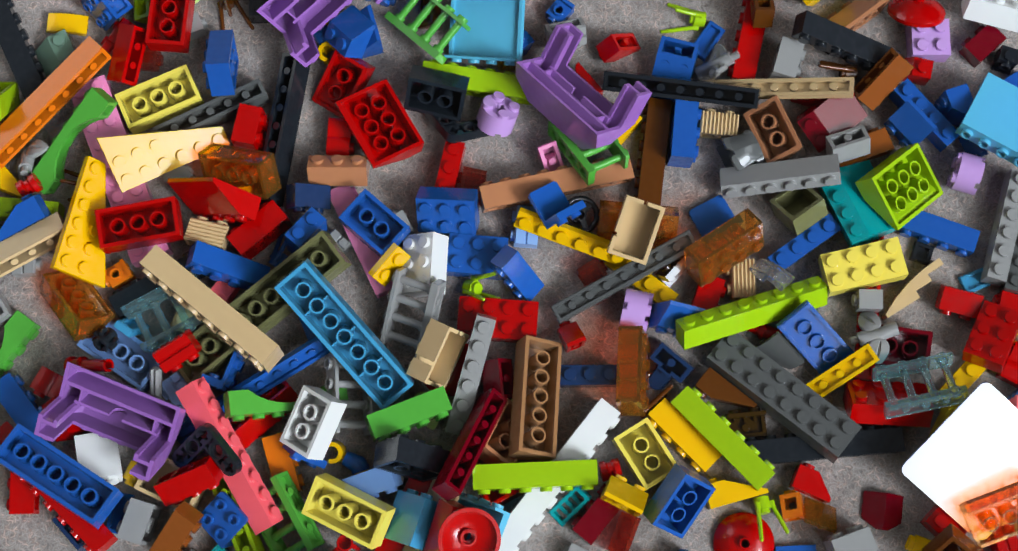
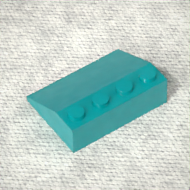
(853, 214)

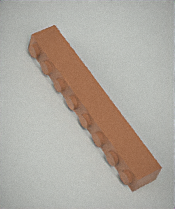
(515, 191)

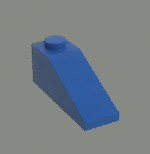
(24, 214)

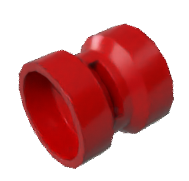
(30, 185)
(609, 468)

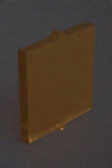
(820, 515)

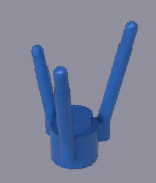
(277, 255)

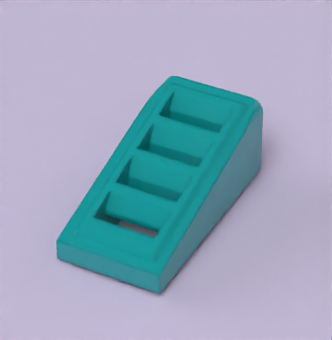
(558, 517)

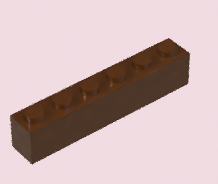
(653, 150)

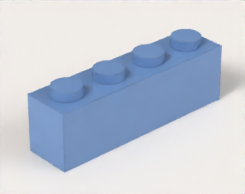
(375, 481)

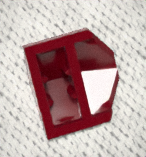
(882, 509)

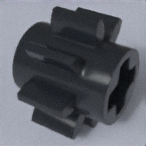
(105, 339)

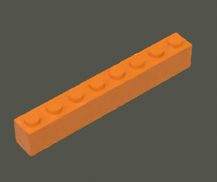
(50, 97)

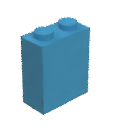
(411, 518)

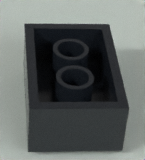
(436, 92)
(410, 458)

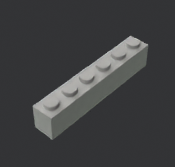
(780, 176)
(1003, 233)
(471, 372)

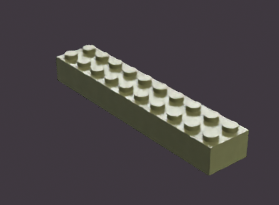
(263, 304)

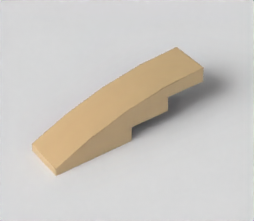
(908, 293)

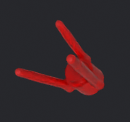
(344, 544)

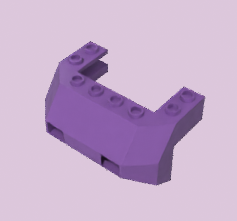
(299, 22)
(573, 102)
(116, 414)

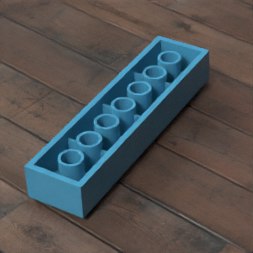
(344, 334)

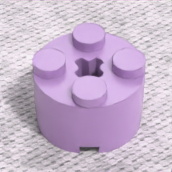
(497, 114)
(966, 173)
(636, 308)

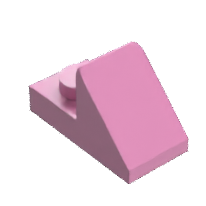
(550, 156)

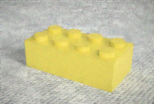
(159, 99)
(863, 266)
(348, 510)

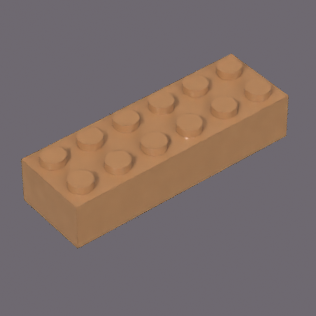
(535, 399)

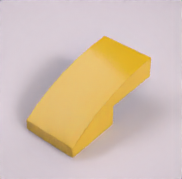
(72, 23)

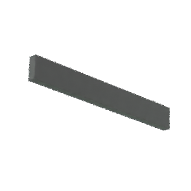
(621, 278)

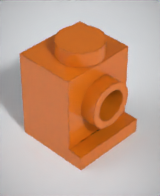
(124, 277)
(786, 499)

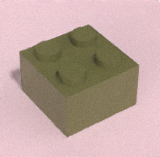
(799, 209)

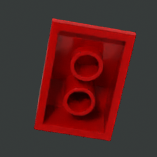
(341, 79)

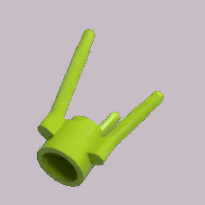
(696, 18)
(474, 287)
(762, 507)

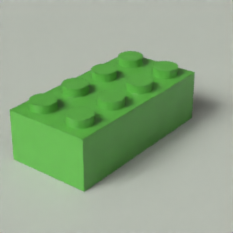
(408, 414)

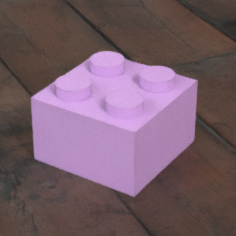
(929, 42)

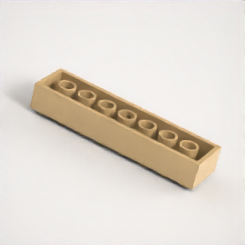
(214, 311)

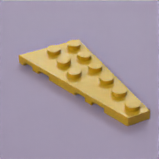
(78, 244)

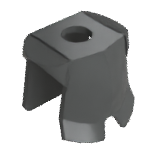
(740, 151)

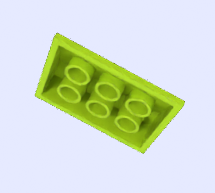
(900, 186)

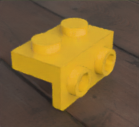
(389, 262)

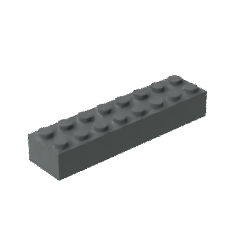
(783, 396)

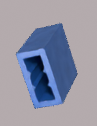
(305, 229)

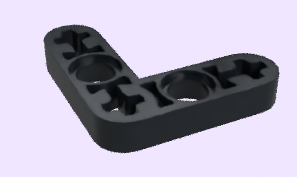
(456, 132)
(209, 444)

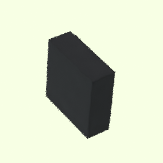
(921, 253)

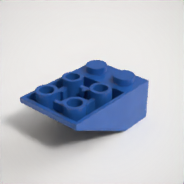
(675, 59)

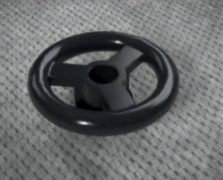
(589, 203)

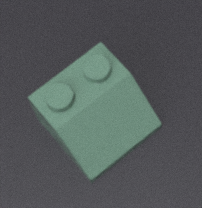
(55, 50)

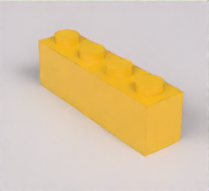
(684, 436)

